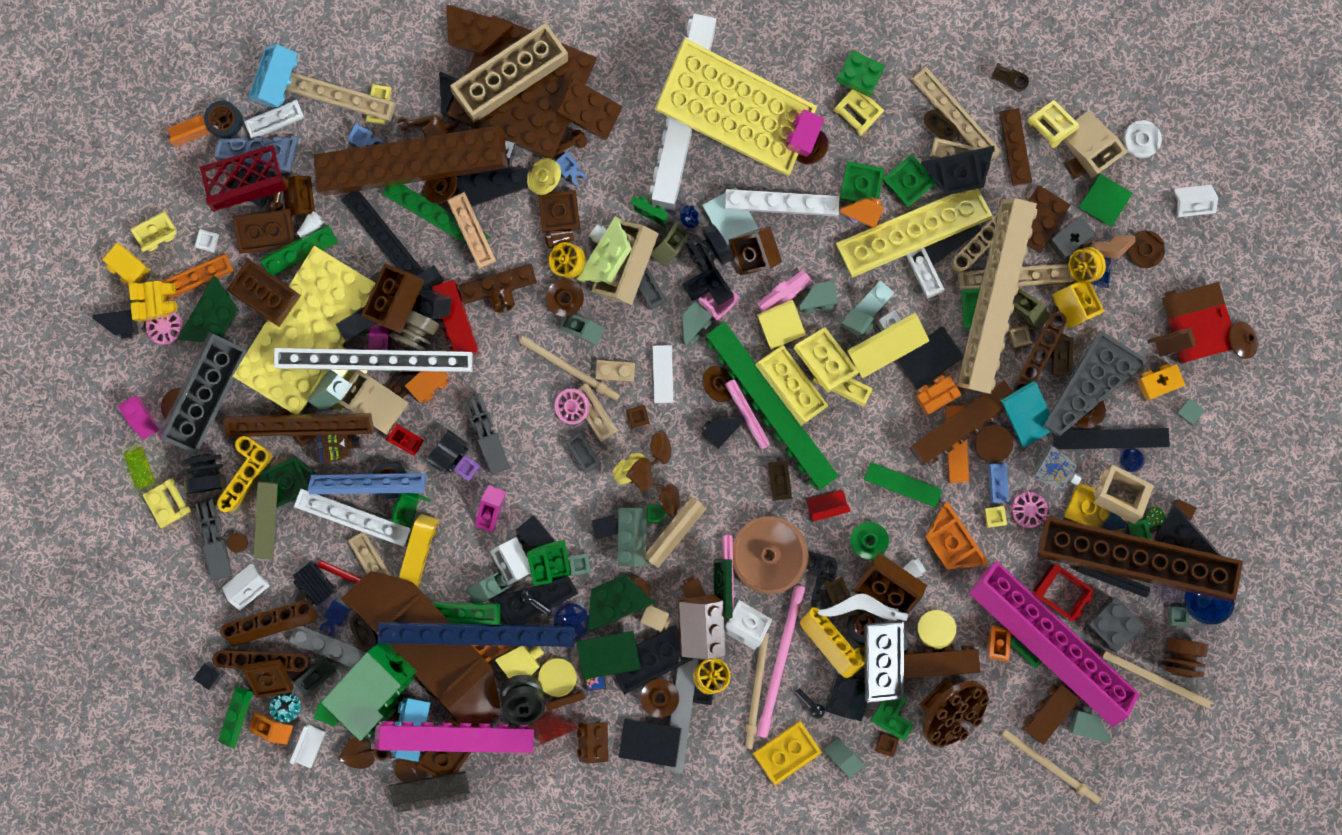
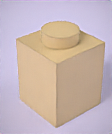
(656, 618)

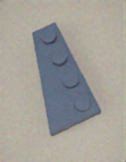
(284, 148)

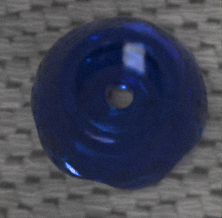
(689, 216)
(1126, 460)

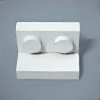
(747, 625)

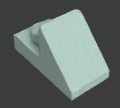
(875, 299)

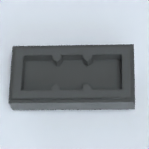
(651, 291)
(582, 452)

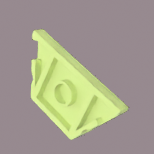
(608, 255)

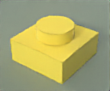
(995, 516)

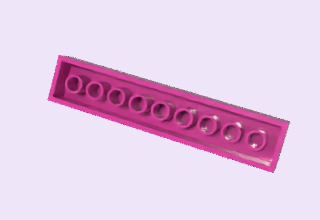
(1054, 644)

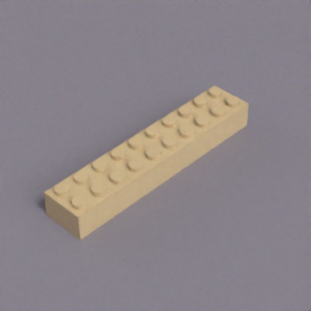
(997, 295)

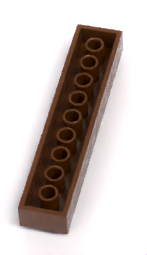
(410, 161)
(1140, 559)

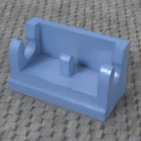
(998, 483)

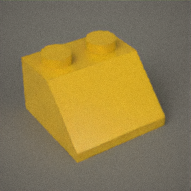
(1078, 303)

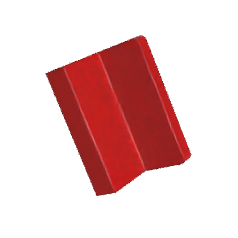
(827, 506)

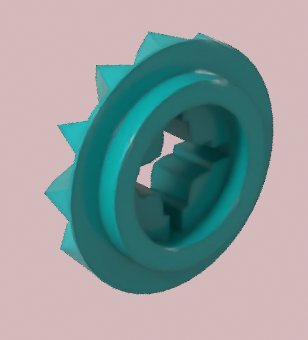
(281, 714)

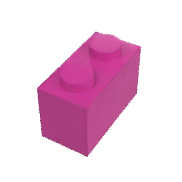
(804, 133)

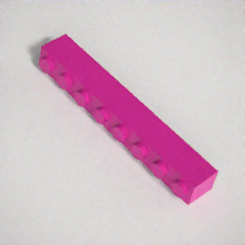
(453, 738)

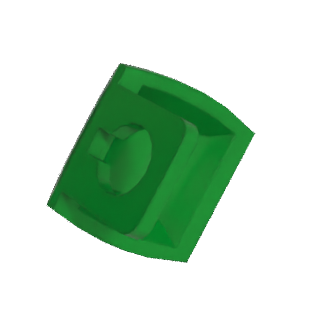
(405, 508)

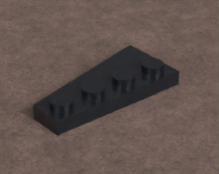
(491, 184)
(549, 594)

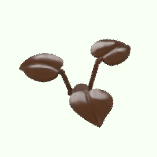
(641, 473)
(361, 756)

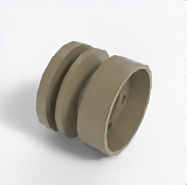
(414, 332)

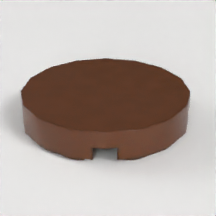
(1141, 254)
(993, 443)

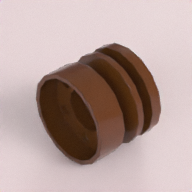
(1185, 657)

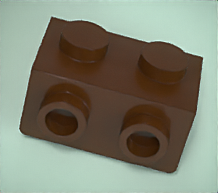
(592, 742)

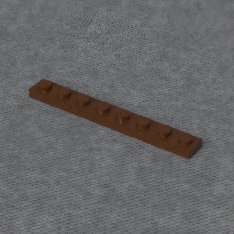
(299, 425)

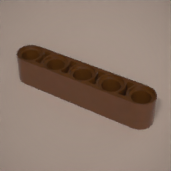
(1041, 345)
(259, 622)
(252, 657)

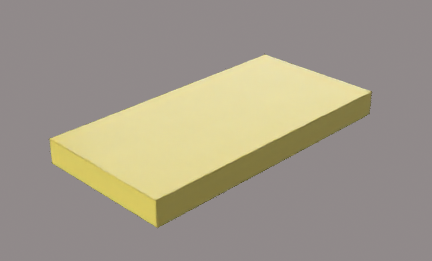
(888, 345)
(791, 385)

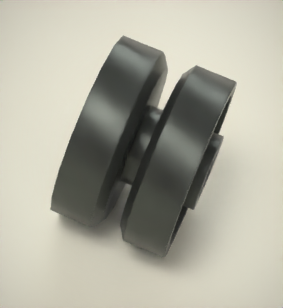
(522, 699)

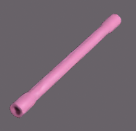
(765, 720)

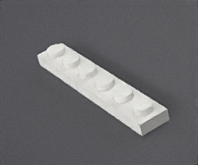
(781, 202)
(352, 517)

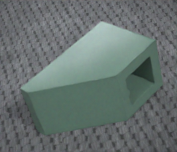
(820, 296)
(694, 321)
(858, 323)
(488, 588)

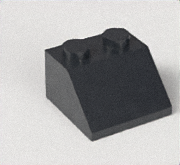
(847, 698)

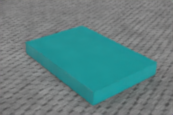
(1027, 413)

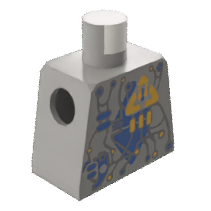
(1056, 468)

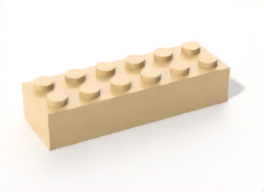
(509, 72)

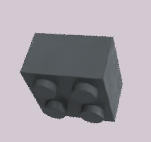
(1114, 624)

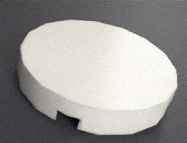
(1144, 144)

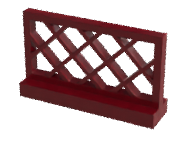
(242, 193)

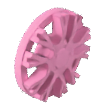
(164, 327)
(572, 406)
(1029, 509)

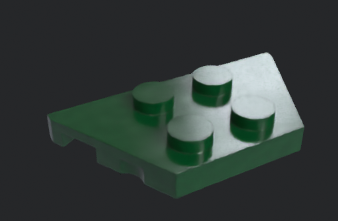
(211, 314)
(291, 478)
(616, 601)

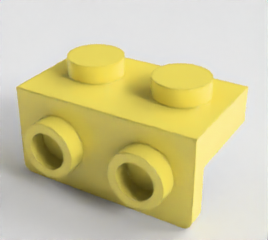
(154, 231)

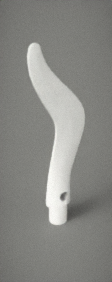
(866, 603)

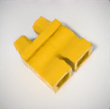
(153, 300)

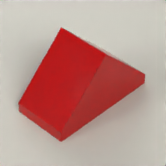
(404, 439)

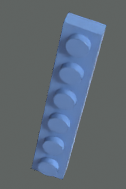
(367, 483)

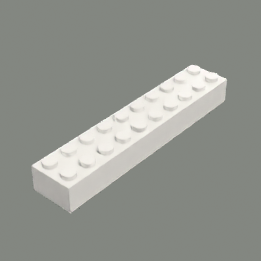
(678, 136)

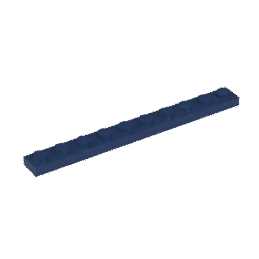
(475, 634)

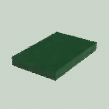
(723, 584)
(608, 655)

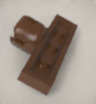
(498, 287)

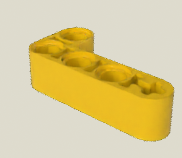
(241, 476)
(418, 548)
(833, 644)

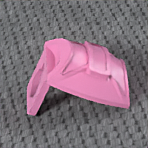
(717, 311)

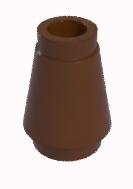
(555, 237)

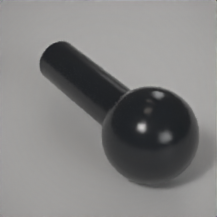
(528, 598)
(816, 710)

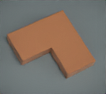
(1115, 247)

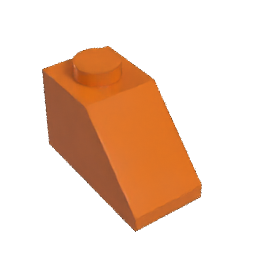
(864, 210)
(998, 644)
(270, 729)

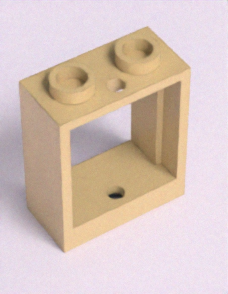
(1117, 507)

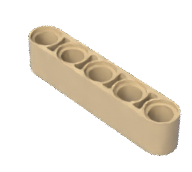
(979, 241)

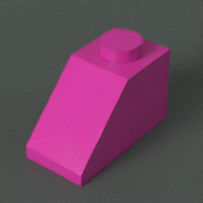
(379, 338)
(138, 417)
(490, 508)

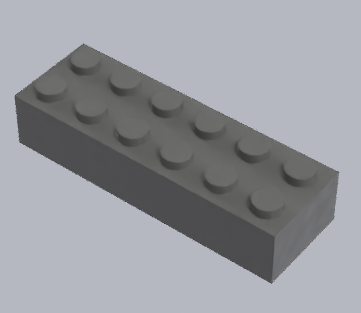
(202, 393)

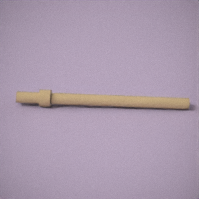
(602, 388)
(751, 727)
(1081, 788)

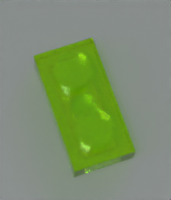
(139, 468)

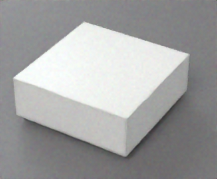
(206, 240)

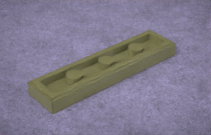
(265, 520)

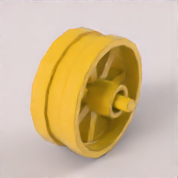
(566, 260)
(1087, 265)
(711, 676)

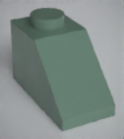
(582, 328)
(329, 391)
(1088, 725)

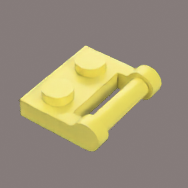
(863, 106)
(1057, 119)
(161, 506)

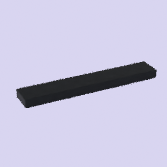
(381, 233)
(355, 323)
(1112, 438)

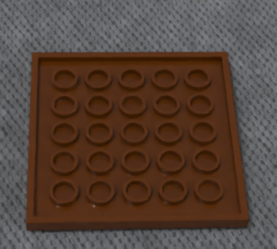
(531, 115)

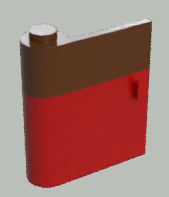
(1207, 316)

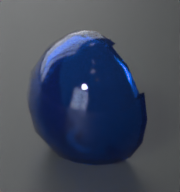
(1208, 609)

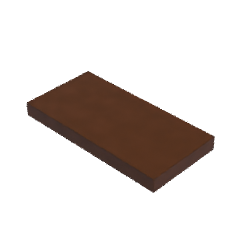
(263, 292)

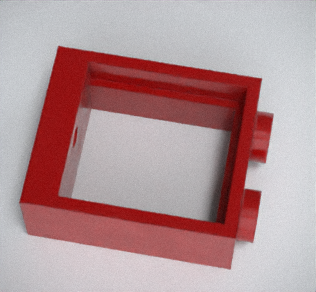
(1047, 580)

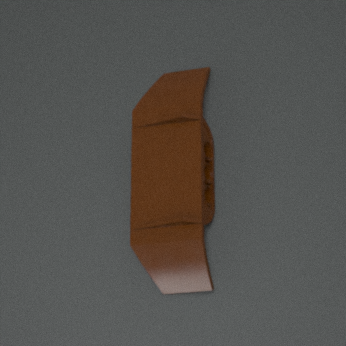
(446, 672)

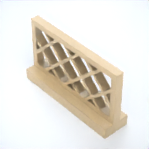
(675, 532)

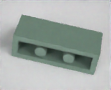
(632, 537)

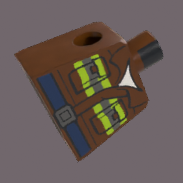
(335, 447)

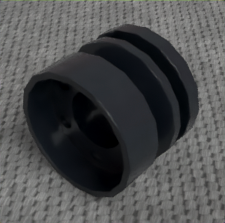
(708, 250)
(203, 473)

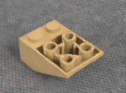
(1094, 145)
(372, 397)

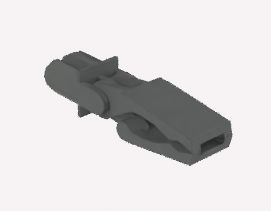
(489, 444)
(214, 546)

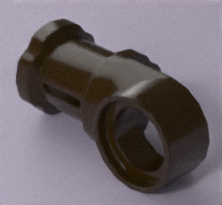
(1009, 76)

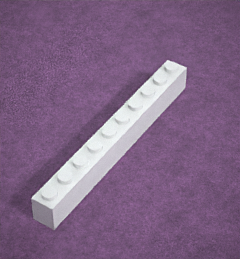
(373, 360)

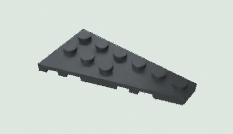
(1097, 375)

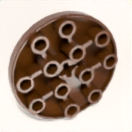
(950, 708)

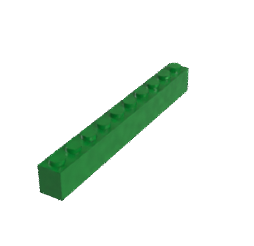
(771, 406)

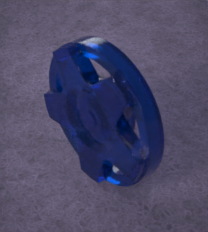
(572, 618)

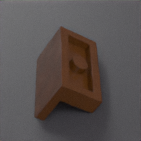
(299, 196)
(1174, 342)

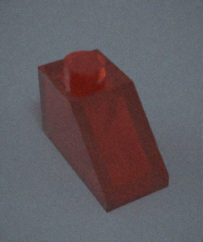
(551, 727)

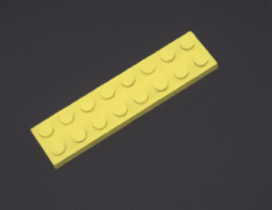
(913, 231)

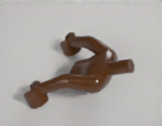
(434, 125)

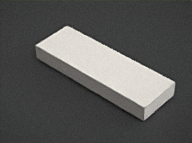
(274, 119)
(925, 274)
(663, 374)

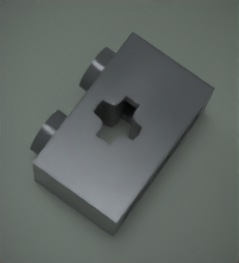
(1082, 233)

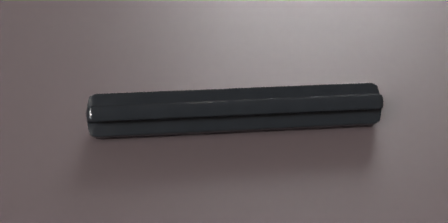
(1117, 581)

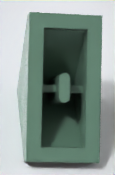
(844, 757)

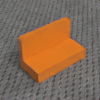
(188, 131)

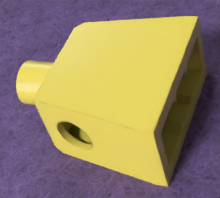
(520, 661)

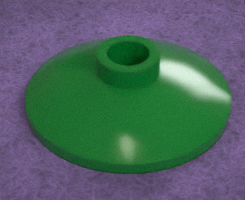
(865, 532)

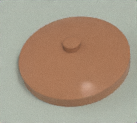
(770, 555)

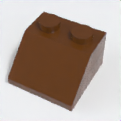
(755, 251)

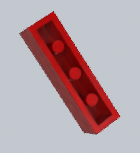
(457, 324)

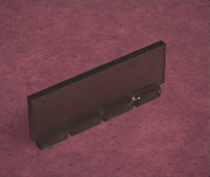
(436, 788)

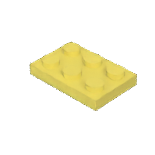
(826, 359)

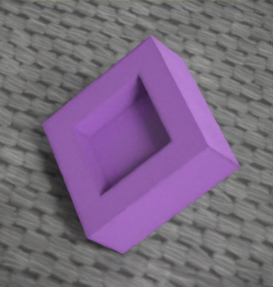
(467, 468)

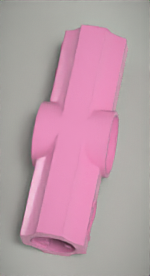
(785, 291)

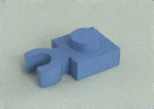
(362, 137)
(569, 168)

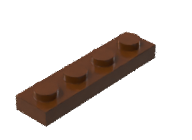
(1015, 147)

